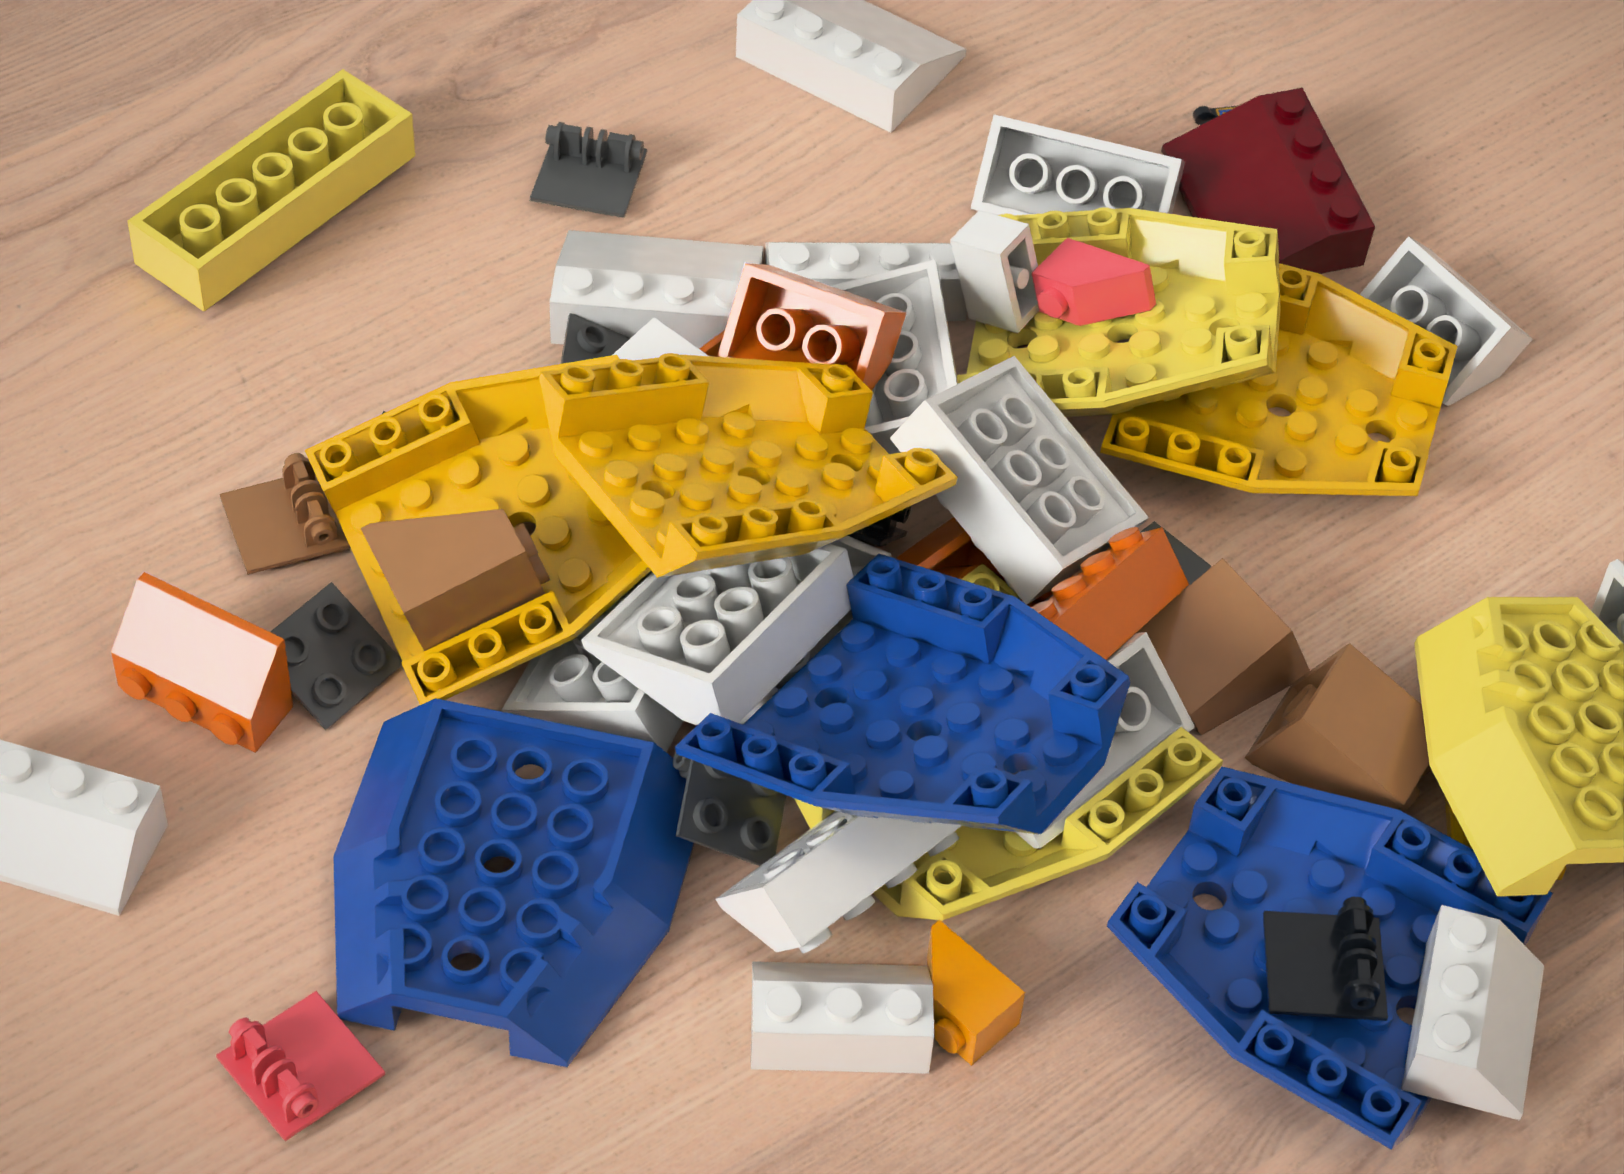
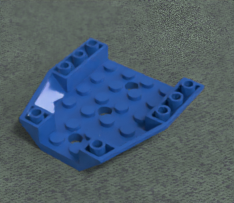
(930, 710)
(1306, 851)
(554, 931)

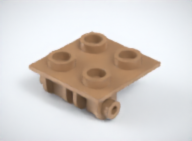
(283, 519)

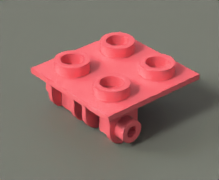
(298, 1064)

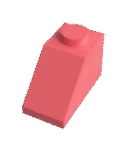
(1091, 284)

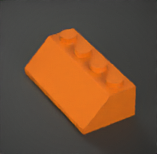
(1117, 590)

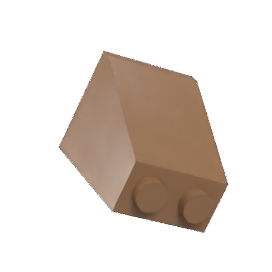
(456, 570)
(1224, 647)
(1347, 734)

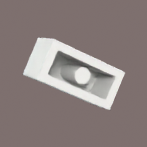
(996, 270)

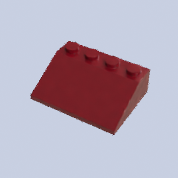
(1276, 171)

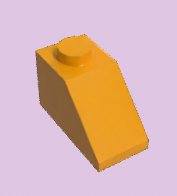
(970, 996)

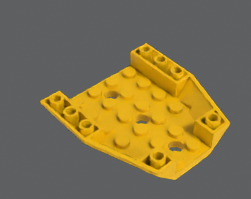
(1339, 373)
(467, 452)
(729, 456)

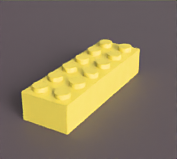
(272, 189)

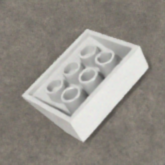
(847, 54)
(633, 278)
(923, 353)
(1024, 480)
(724, 632)
(583, 692)

